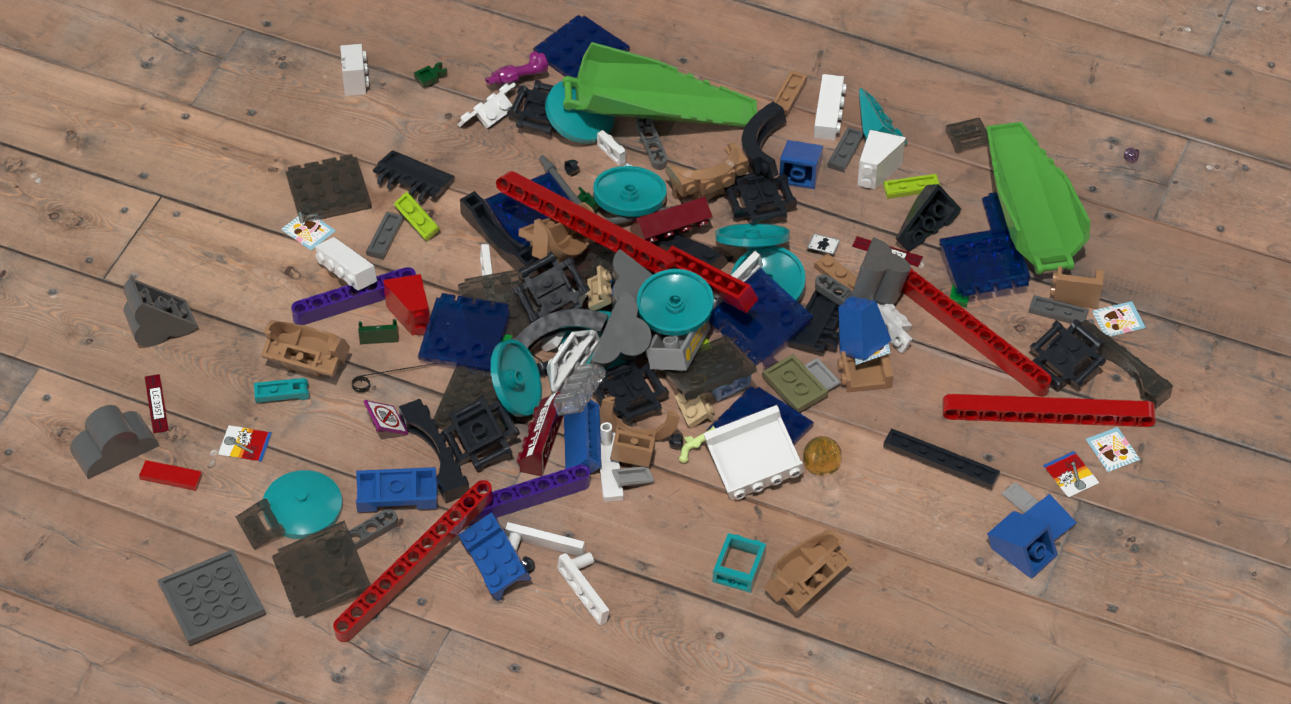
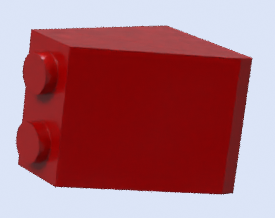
(408, 302)

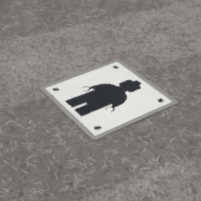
(823, 243)

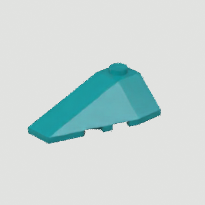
(873, 116)

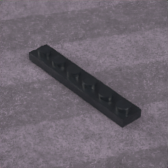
(941, 458)

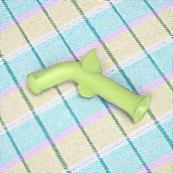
(691, 443)

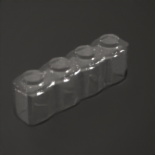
(579, 389)

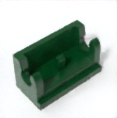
(378, 333)

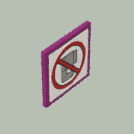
(385, 417)

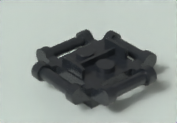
(534, 111)
(760, 197)
(551, 287)
(1068, 354)
(631, 390)
(480, 432)

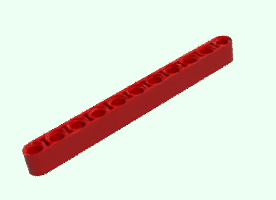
(585, 222)
(977, 334)
(1049, 410)
(409, 568)

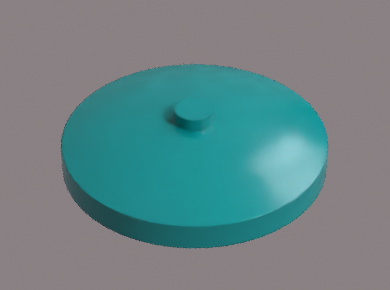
(573, 123)
(629, 191)
(752, 236)
(782, 267)
(675, 302)
(516, 378)
(304, 502)

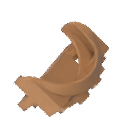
(711, 180)
(553, 236)
(304, 348)
(807, 569)

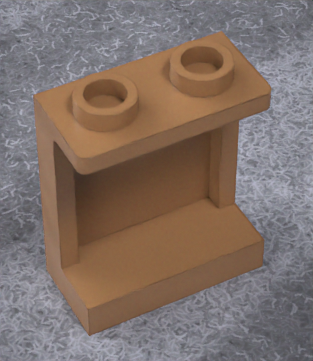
(1077, 290)
(867, 375)

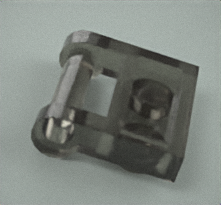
(966, 130)
(254, 527)

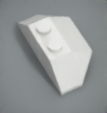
(571, 353)

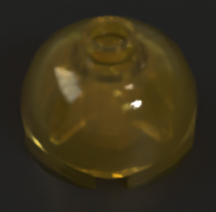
(822, 455)

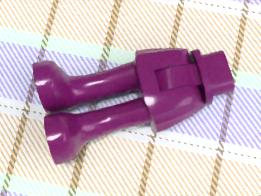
(511, 73)

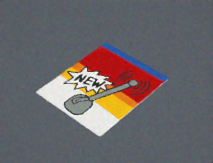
(244, 443)
(1071, 474)

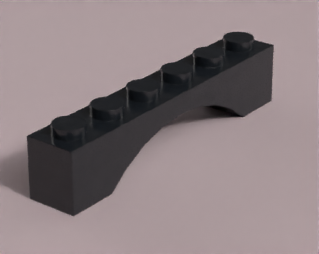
(478, 214)
(419, 423)

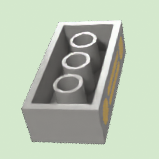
(675, 352)

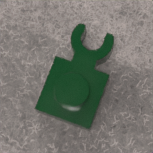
(428, 75)
(587, 198)

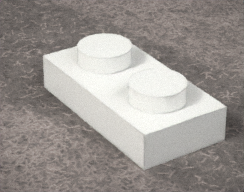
(611, 148)

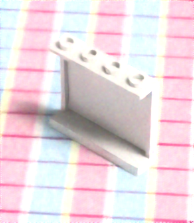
(753, 453)

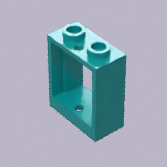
(742, 580)

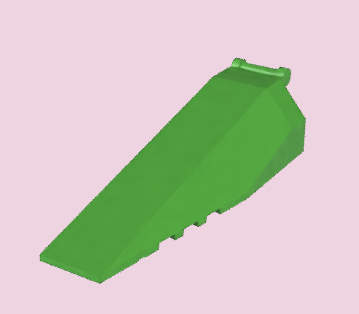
(646, 88)
(1036, 199)

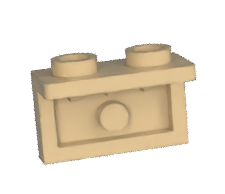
(600, 289)
(695, 409)

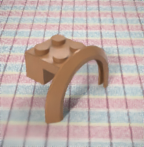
(634, 444)

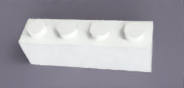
(829, 107)
(345, 263)

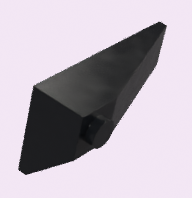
(928, 214)
(706, 252)

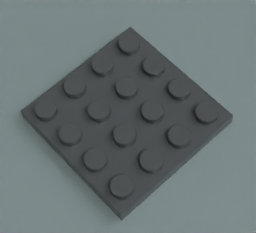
(211, 597)

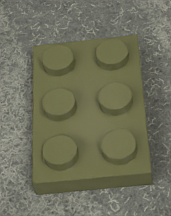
(795, 383)

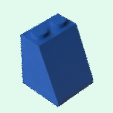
(801, 163)
(861, 328)
(1023, 542)

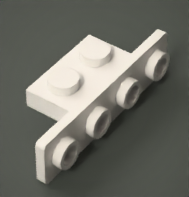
(492, 110)
(896, 325)

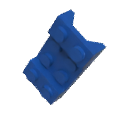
(396, 488)
(494, 555)

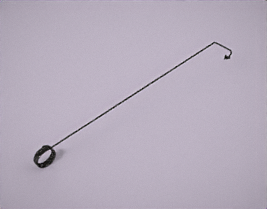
(368, 381)

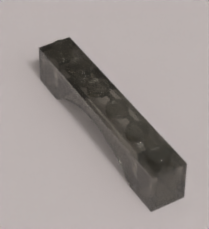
(1149, 383)

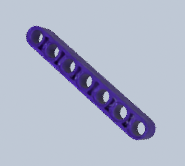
(343, 299)
(536, 491)

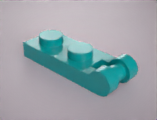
(281, 390)

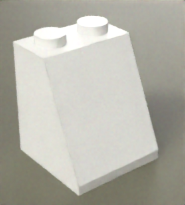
(880, 158)

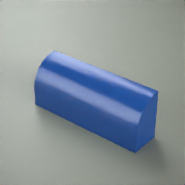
(583, 438)

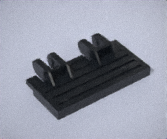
(411, 172)
(820, 332)

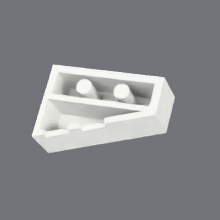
(354, 69)

